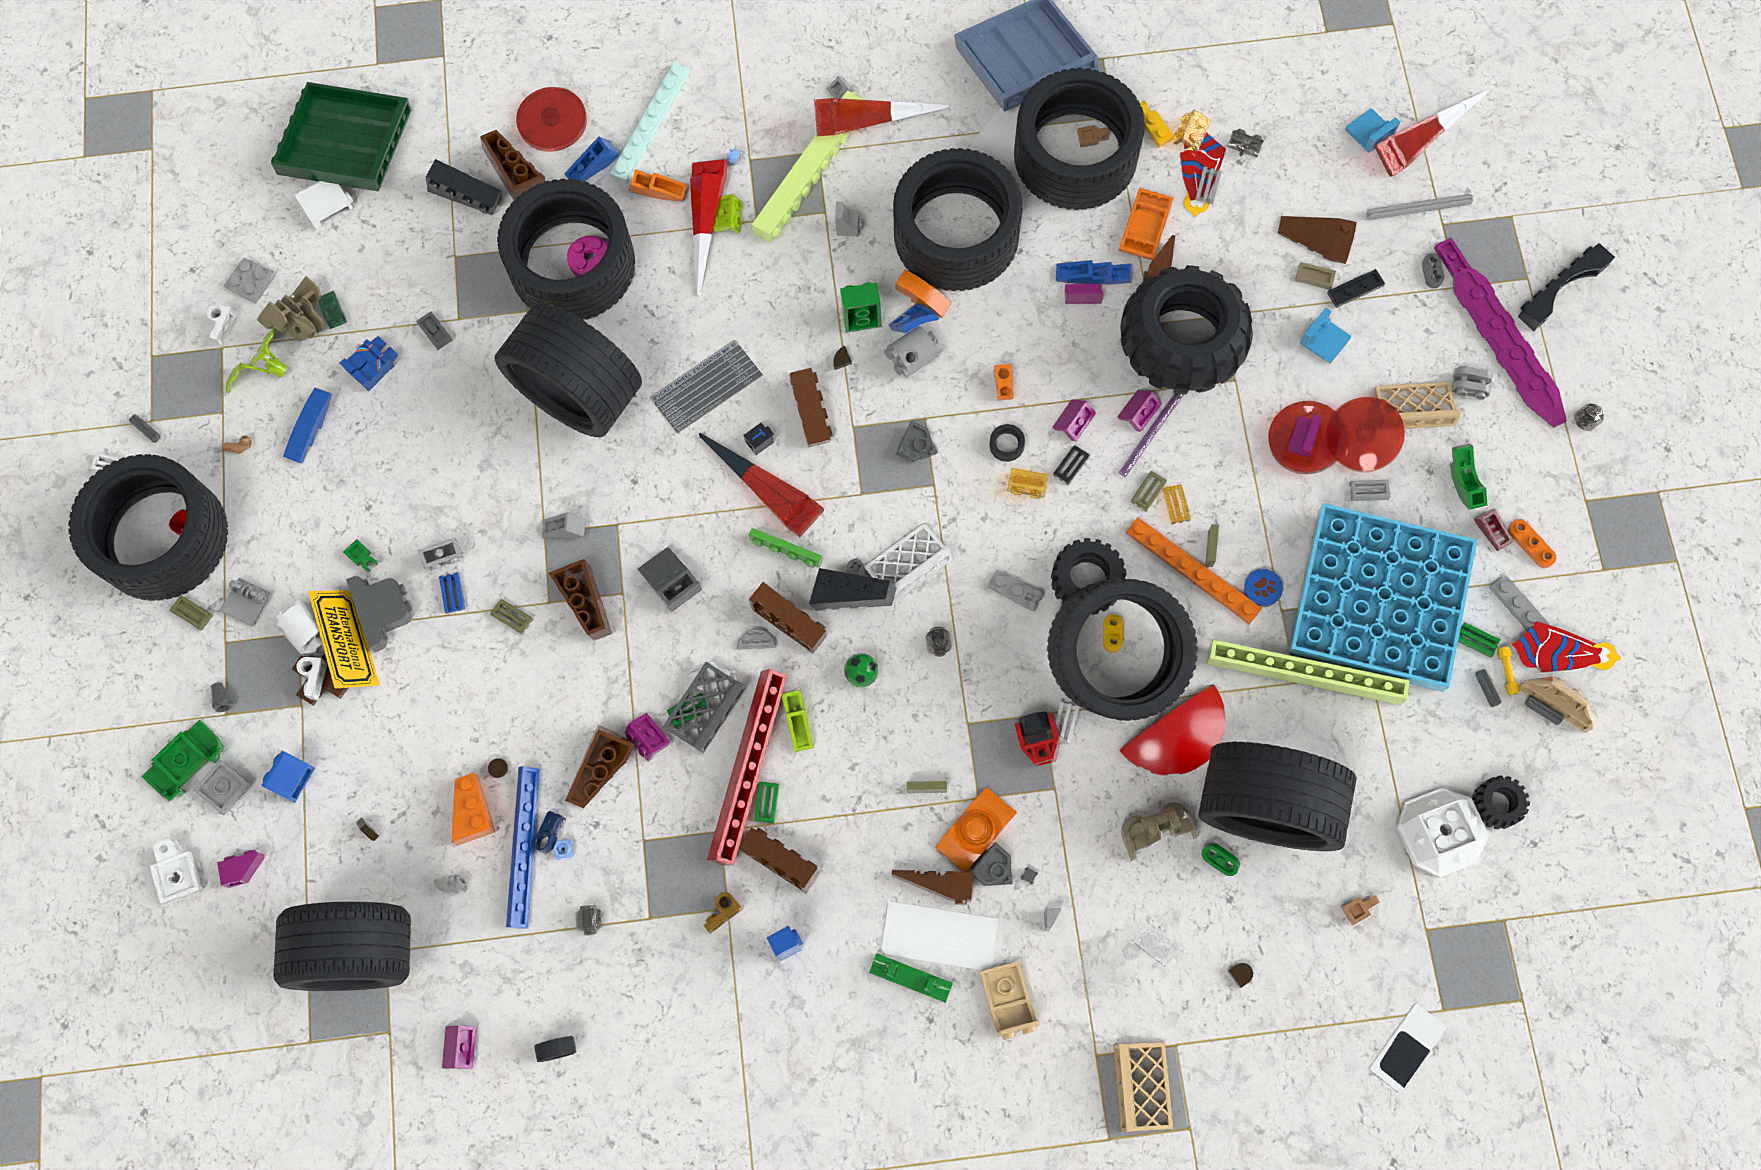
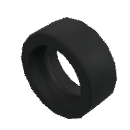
(1007, 429)
(555, 1049)

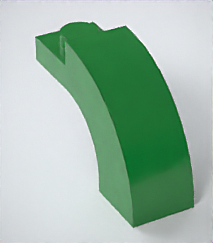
(1465, 478)

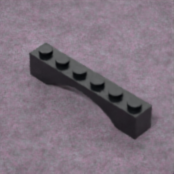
(1590, 265)

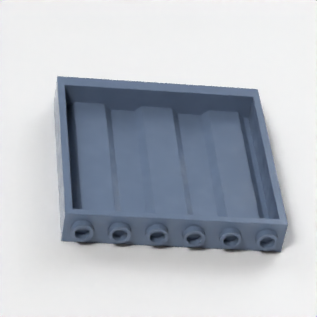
(1022, 48)

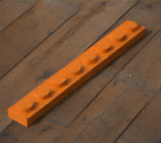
(1193, 570)

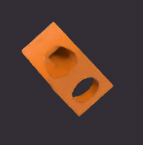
(1003, 381)

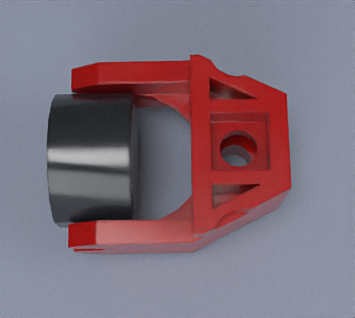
(1036, 724)

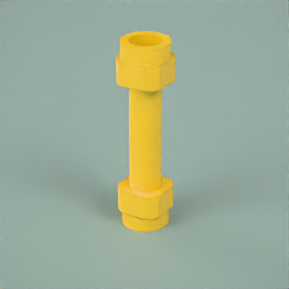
(1511, 687)

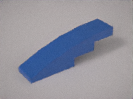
(1093, 273)
(306, 426)

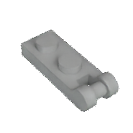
(1015, 590)

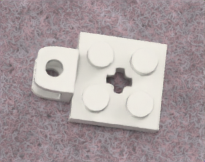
(173, 860)

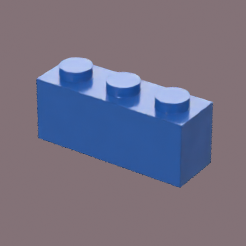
(785, 943)

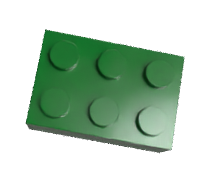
(861, 307)

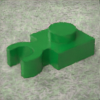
(359, 554)

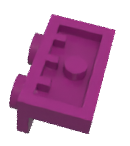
(646, 736)

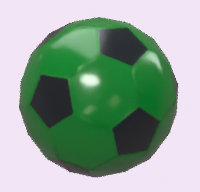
(861, 670)

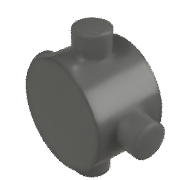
(1029, 875)

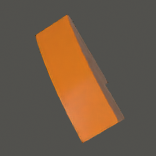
(657, 186)
(922, 293)

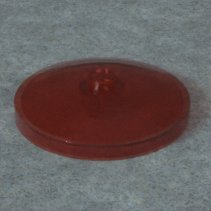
(551, 119)
(1372, 434)
(1326, 448)

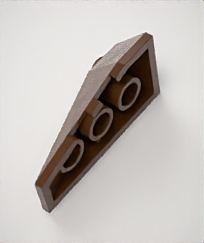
(1323, 235)

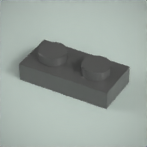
(434, 330)

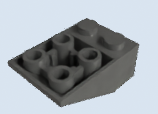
(670, 579)

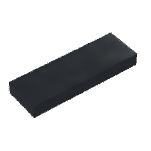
(1356, 288)

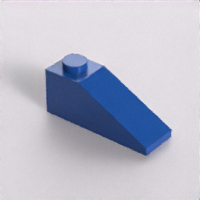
(593, 160)

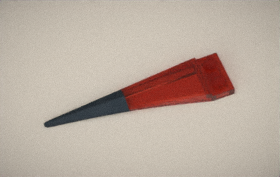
(786, 502)

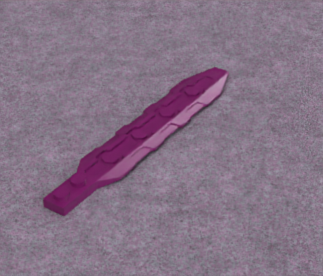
(1502, 335)

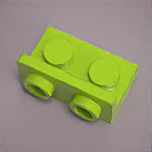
(728, 214)

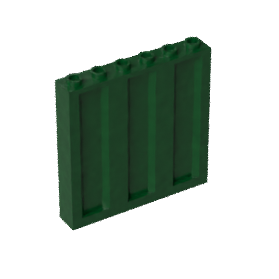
(341, 136)

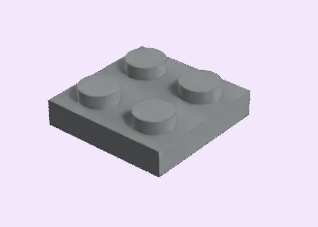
(249, 280)
(222, 787)

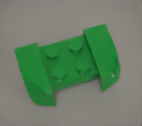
(182, 759)

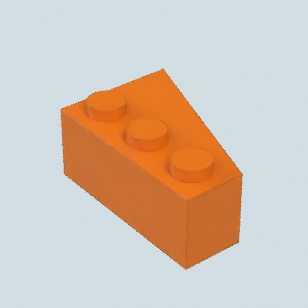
(470, 811)

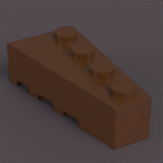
(787, 617)

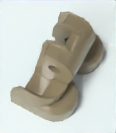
(301, 301)
(1142, 832)

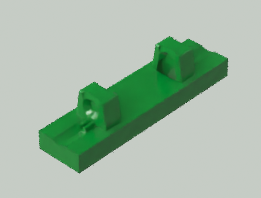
(911, 978)

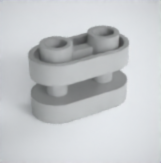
(1472, 382)

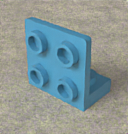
(1371, 129)
(1325, 337)

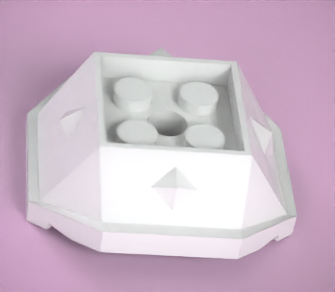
(1427, 846)

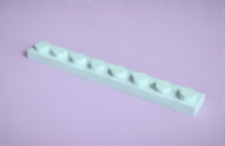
(650, 122)

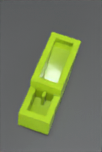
(797, 720)

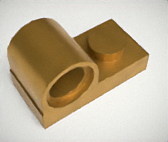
(715, 921)

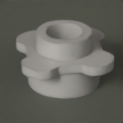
(457, 884)

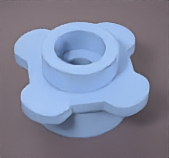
(733, 156)
(563, 844)

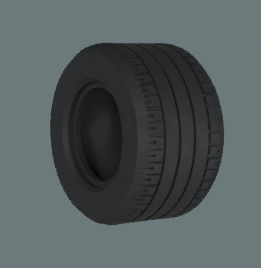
(342, 946)

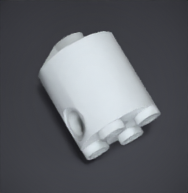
(301, 628)

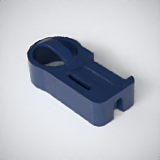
(549, 828)

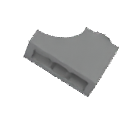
(847, 221)
(564, 526)

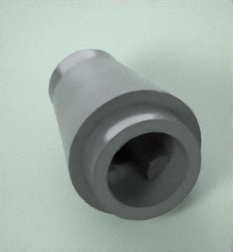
(220, 699)

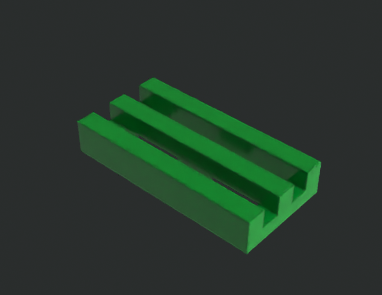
(1490, 653)
(689, 718)
(764, 819)

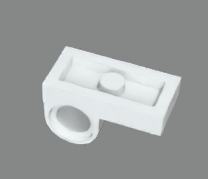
(222, 324)
(315, 675)

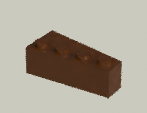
(510, 165)
(810, 407)
(583, 597)
(779, 859)

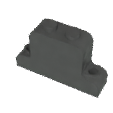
(379, 608)

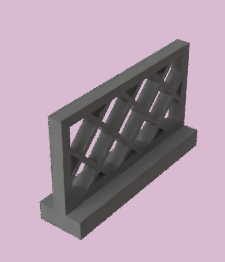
(719, 715)

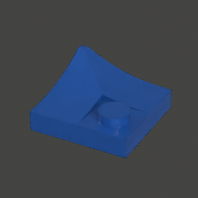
(912, 318)

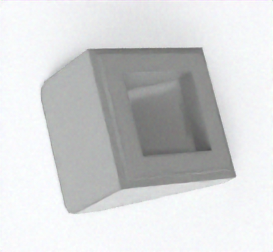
(839, 87)
(1050, 916)

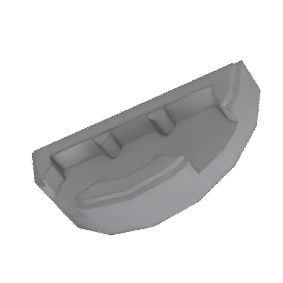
(755, 640)

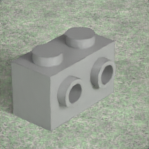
(440, 553)

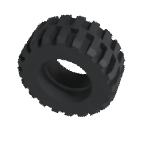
(1085, 553)

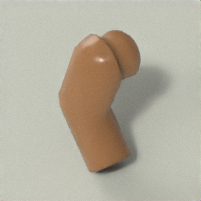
(243, 444)

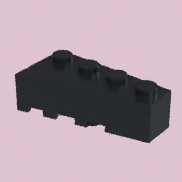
(462, 188)
(847, 590)

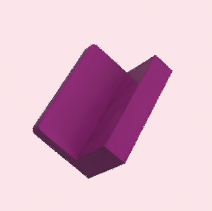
(1083, 293)
(1140, 409)
(1074, 419)
(1304, 435)
(459, 1047)

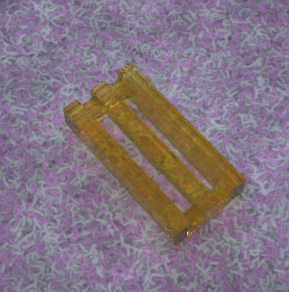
(1180, 519)

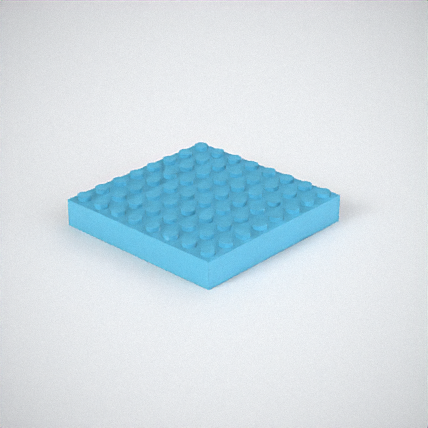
(1383, 597)

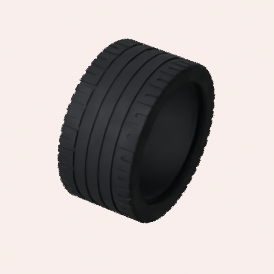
(1086, 94)
(964, 173)
(557, 204)
(568, 369)
(108, 498)
(1177, 660)
(1278, 796)

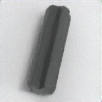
(142, 426)
(1488, 688)
(1544, 710)

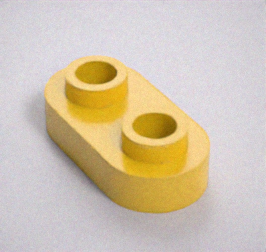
(1112, 632)

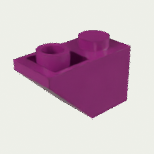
(240, 869)

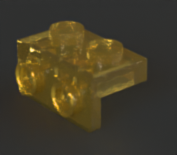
(1192, 130)
(1027, 483)

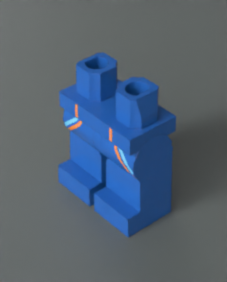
(369, 364)

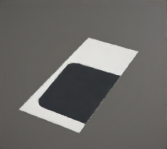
(1408, 1048)

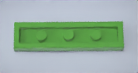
(778, 545)

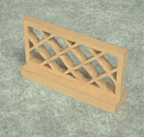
(1420, 418)
(1125, 1087)

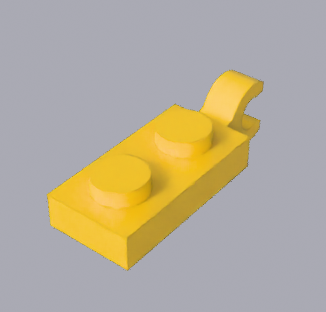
(1156, 126)

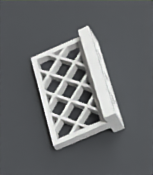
(921, 571)

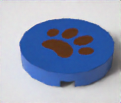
(1263, 587)

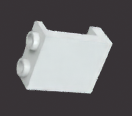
(322, 201)

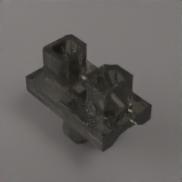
(1245, 143)

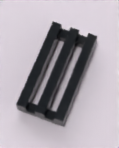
(1062, 477)

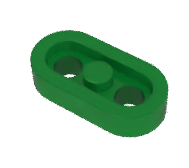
(1220, 859)

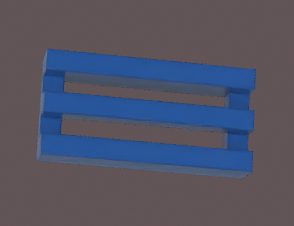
(449, 578)

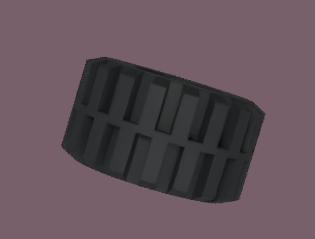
(1514, 795)

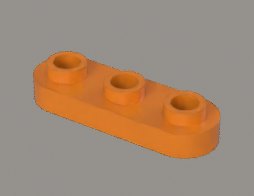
(1535, 552)

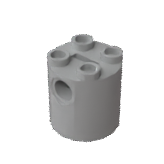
(912, 351)

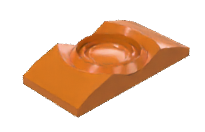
(1146, 224)
(975, 830)

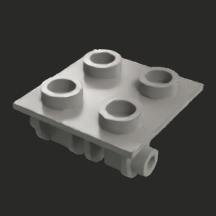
(245, 601)

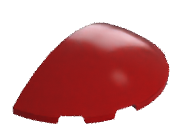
(1182, 737)

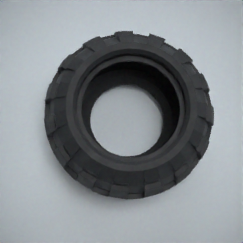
(1180, 364)

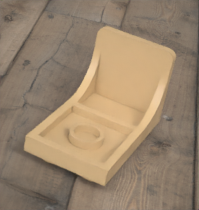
(1009, 1000)

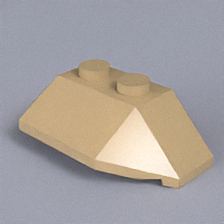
(1562, 699)

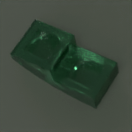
(332, 310)

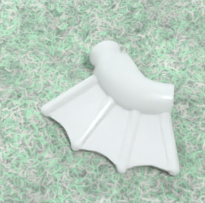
(709, 675)

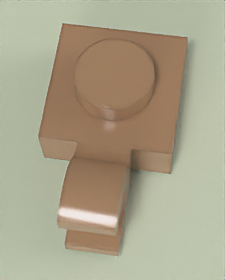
(1089, 135)
(1358, 910)

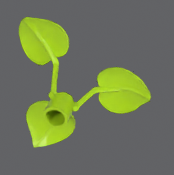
(273, 365)

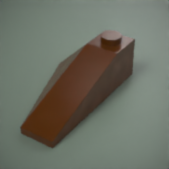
(602, 759)
(952, 885)

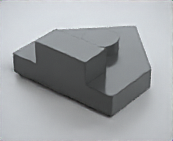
(916, 443)
(993, 867)

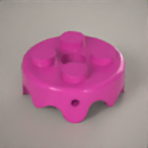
(582, 247)

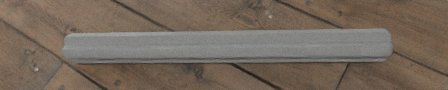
(1421, 206)

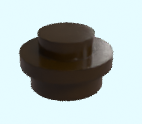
(497, 768)

